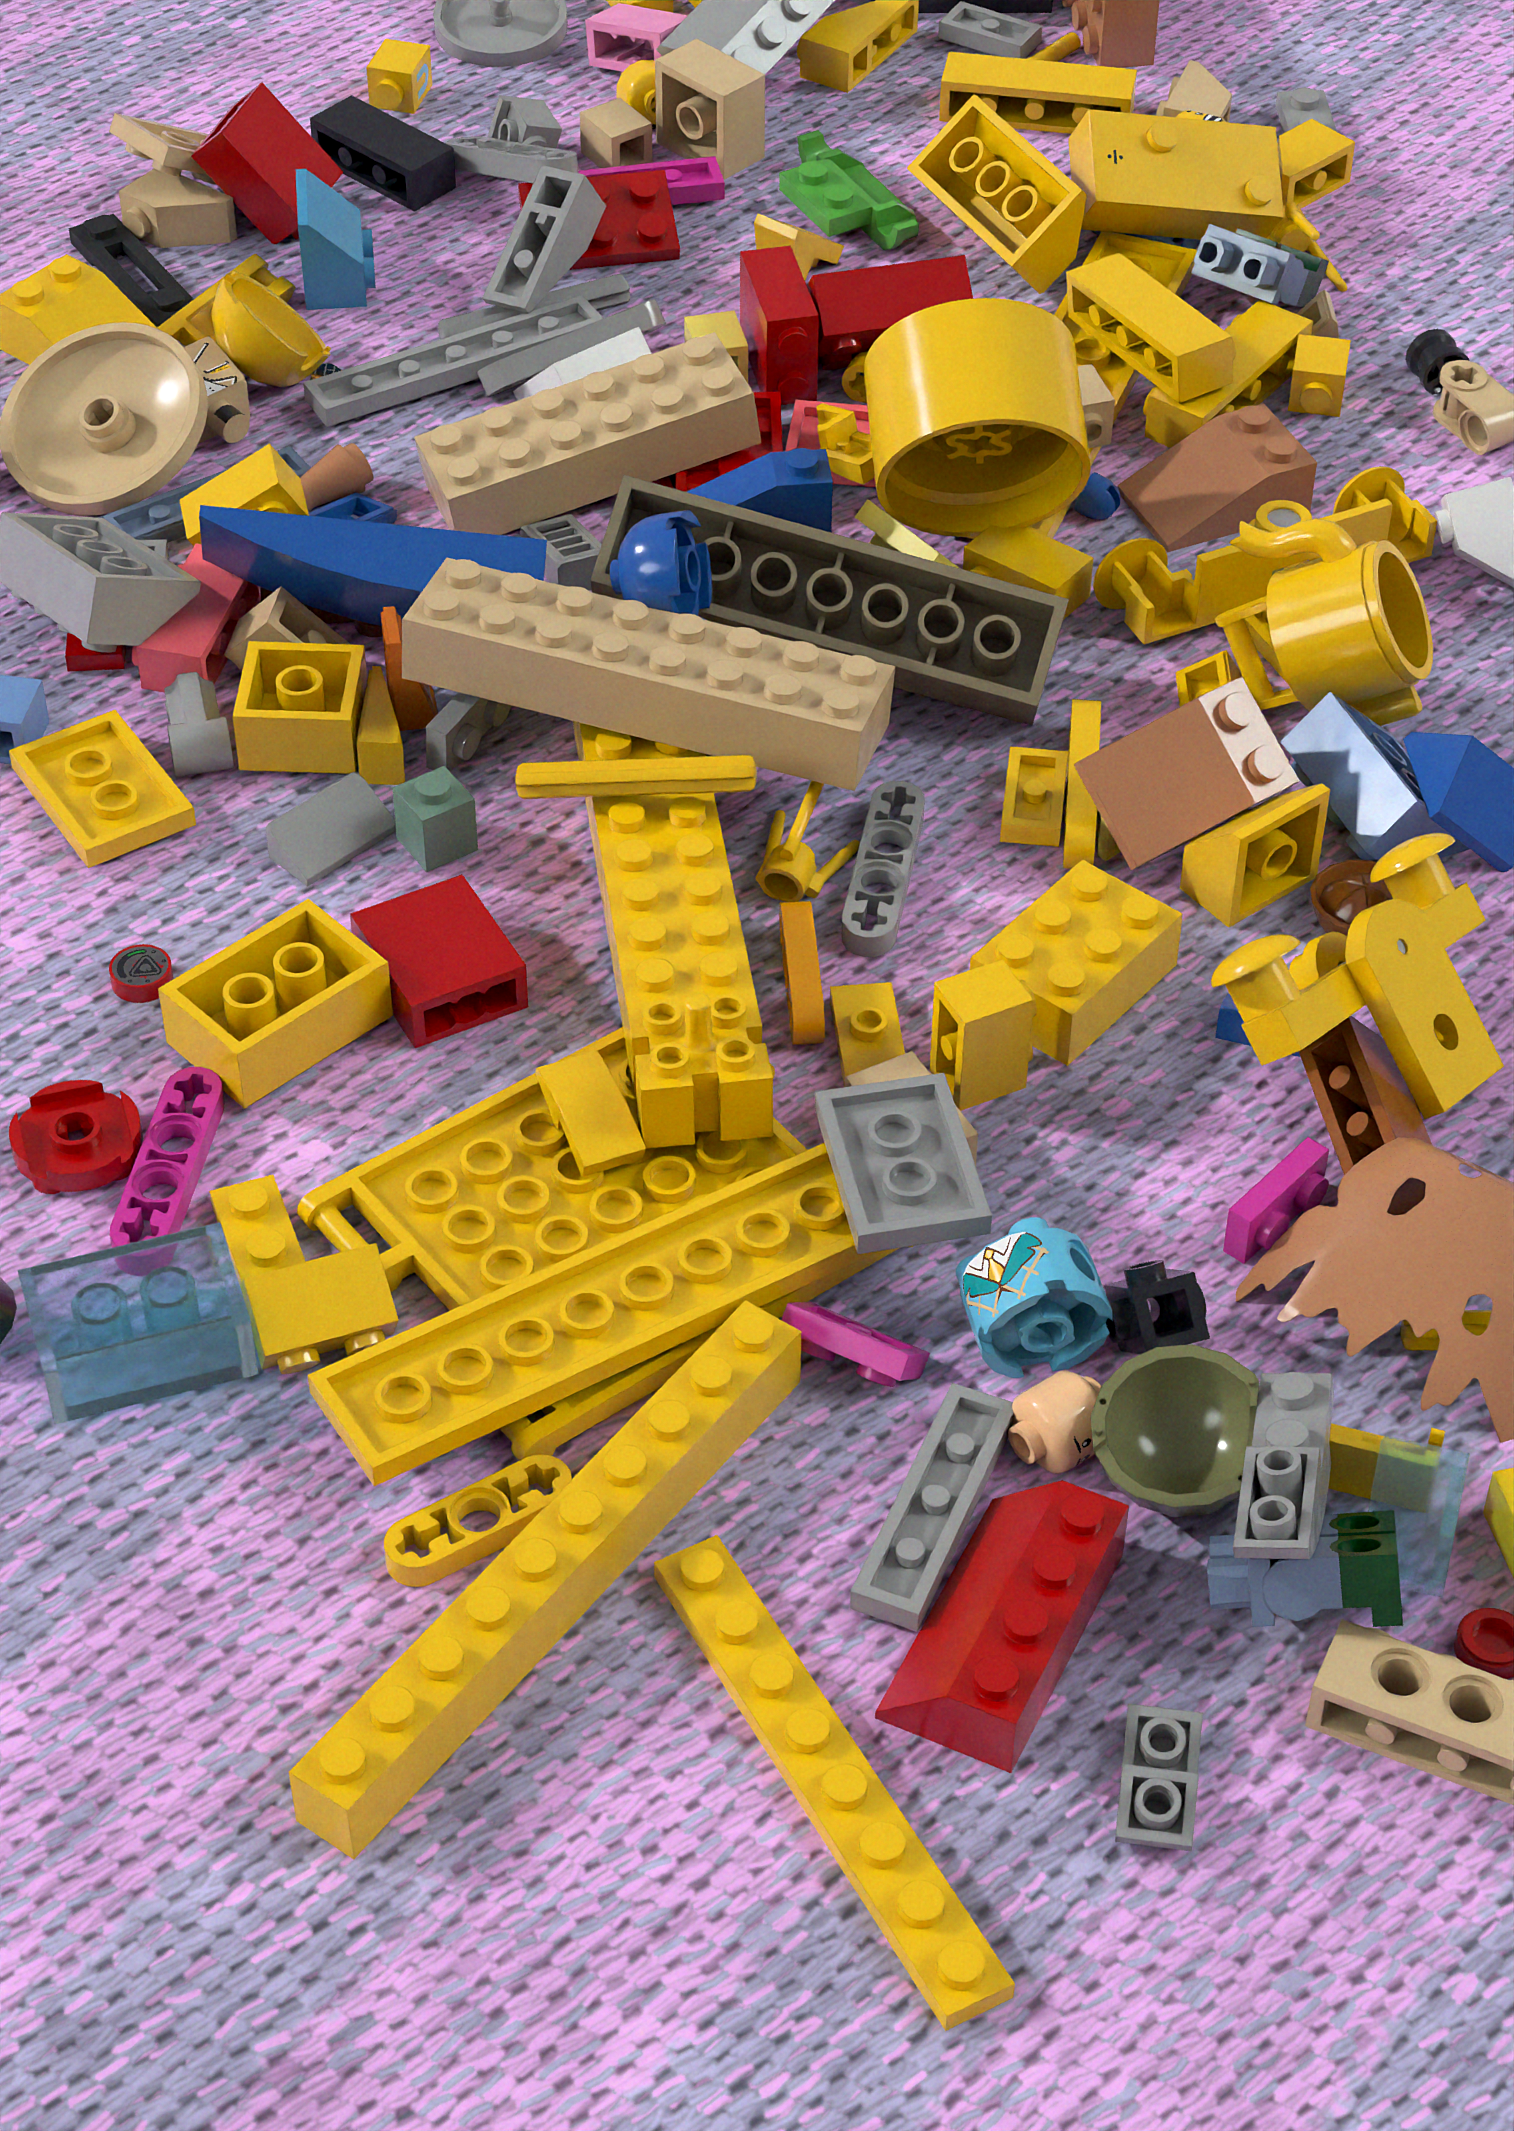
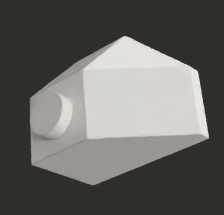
(1481, 527)

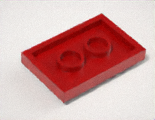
(635, 223)

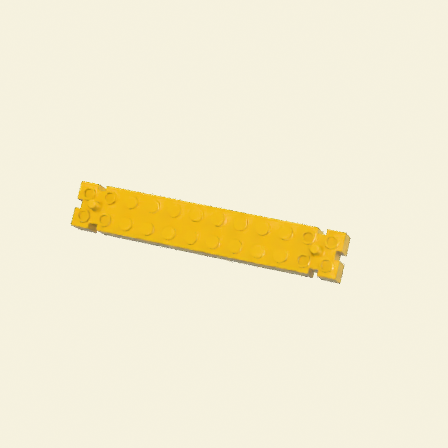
(677, 957)

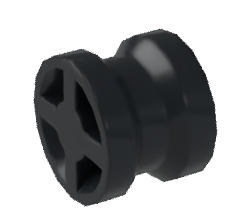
(1429, 354)

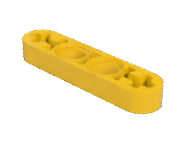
(1080, 808)

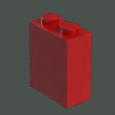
(256, 160)
(779, 323)
(444, 960)

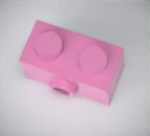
(627, 35)

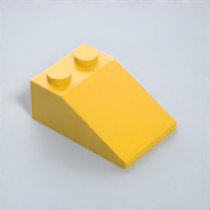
(57, 304)

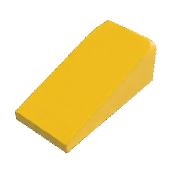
(379, 736)

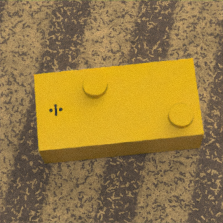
(1175, 175)

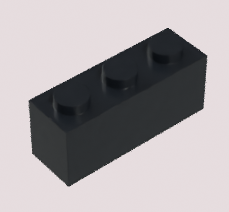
(385, 153)

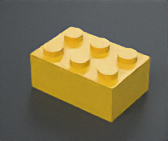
(1087, 955)
(276, 1002)

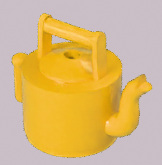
(1335, 623)

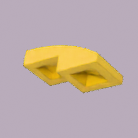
(591, 1112)

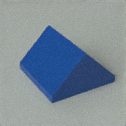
(1467, 792)

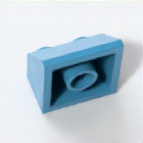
(333, 247)

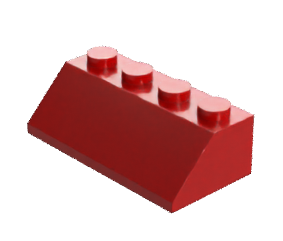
(1008, 1621)

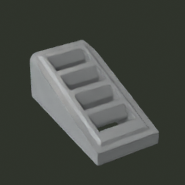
(569, 550)

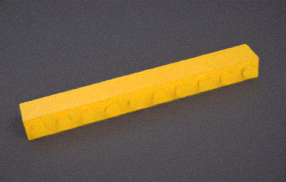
(543, 1581)

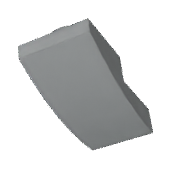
(1159, 1777)

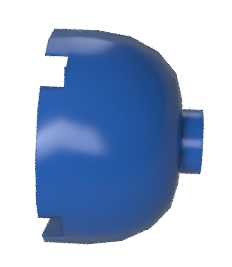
(664, 565)

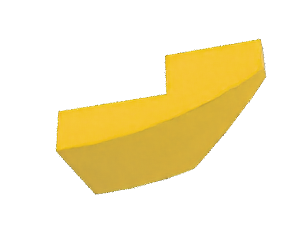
(846, 448)

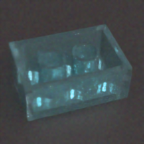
(138, 1322)

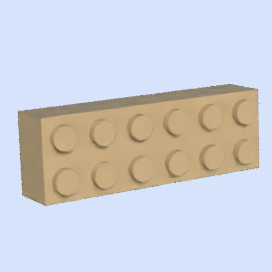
(584, 436)

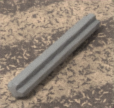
(599, 293)

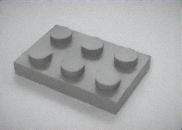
(902, 1163)

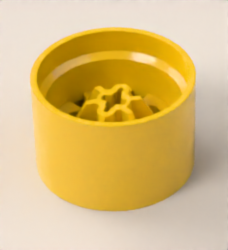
(976, 417)

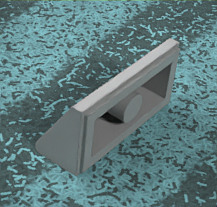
(329, 829)

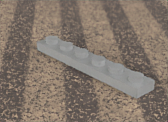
(439, 363)

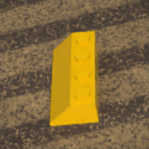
(1004, 192)

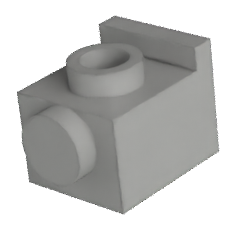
(525, 122)

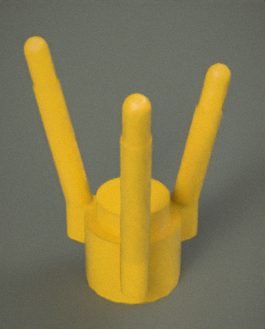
(1300, 234)
(791, 867)

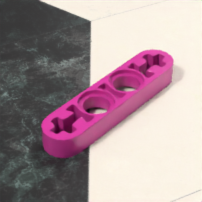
(160, 1166)

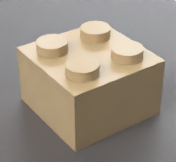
(710, 107)

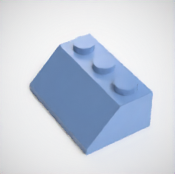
(1367, 778)

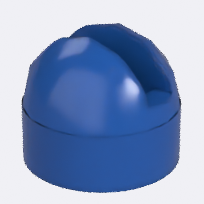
(1099, 498)

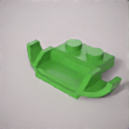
(844, 195)

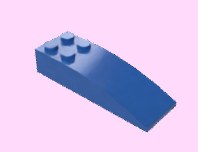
(351, 563)

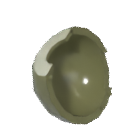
(1176, 1428)

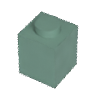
(435, 818)

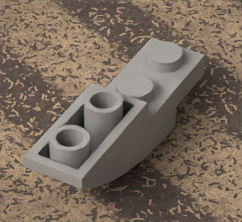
(1286, 1468)

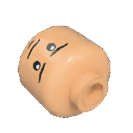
(1055, 1421)

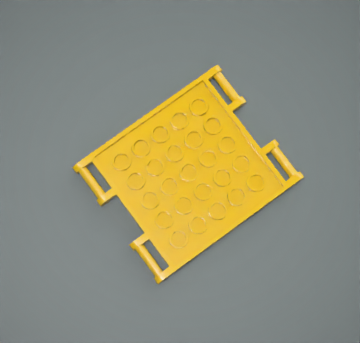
(504, 1198)

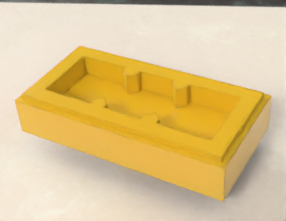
(865, 1025)

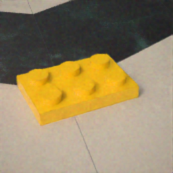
(102, 788)

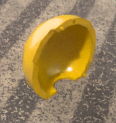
(264, 333)

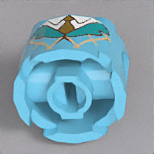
(1034, 1299)

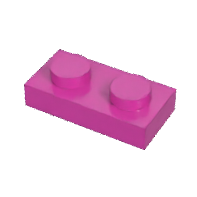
(1276, 1199)
(878, 1354)

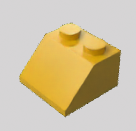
(1257, 855)

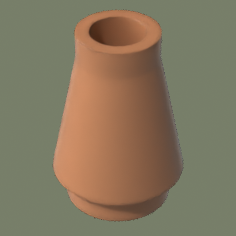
(336, 476)

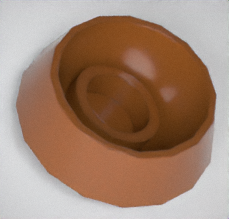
(1344, 892)

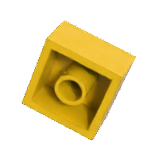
(300, 707)

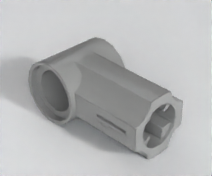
(196, 731)

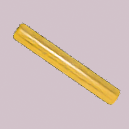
(636, 777)

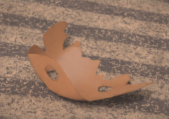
(1411, 1267)

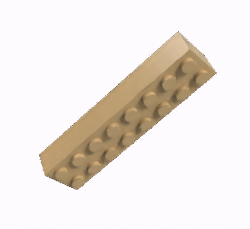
(648, 672)

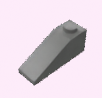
(545, 239)

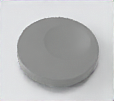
(500, 30)

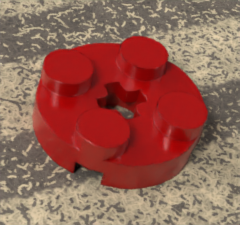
(61, 1165)

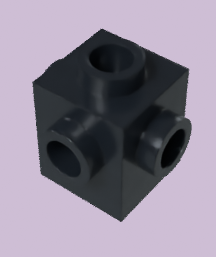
(1175, 1312)

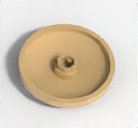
(103, 419)

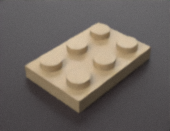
(164, 144)

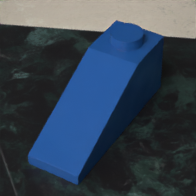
(779, 484)

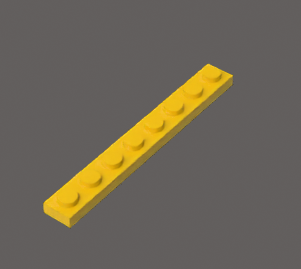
(835, 1785)

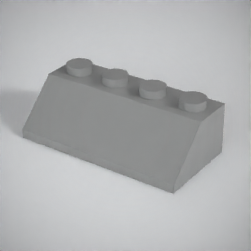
(747, 29)
(91, 578)

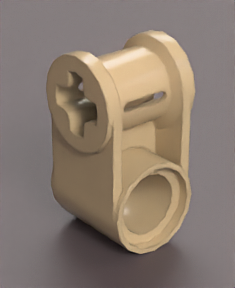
(1475, 407)

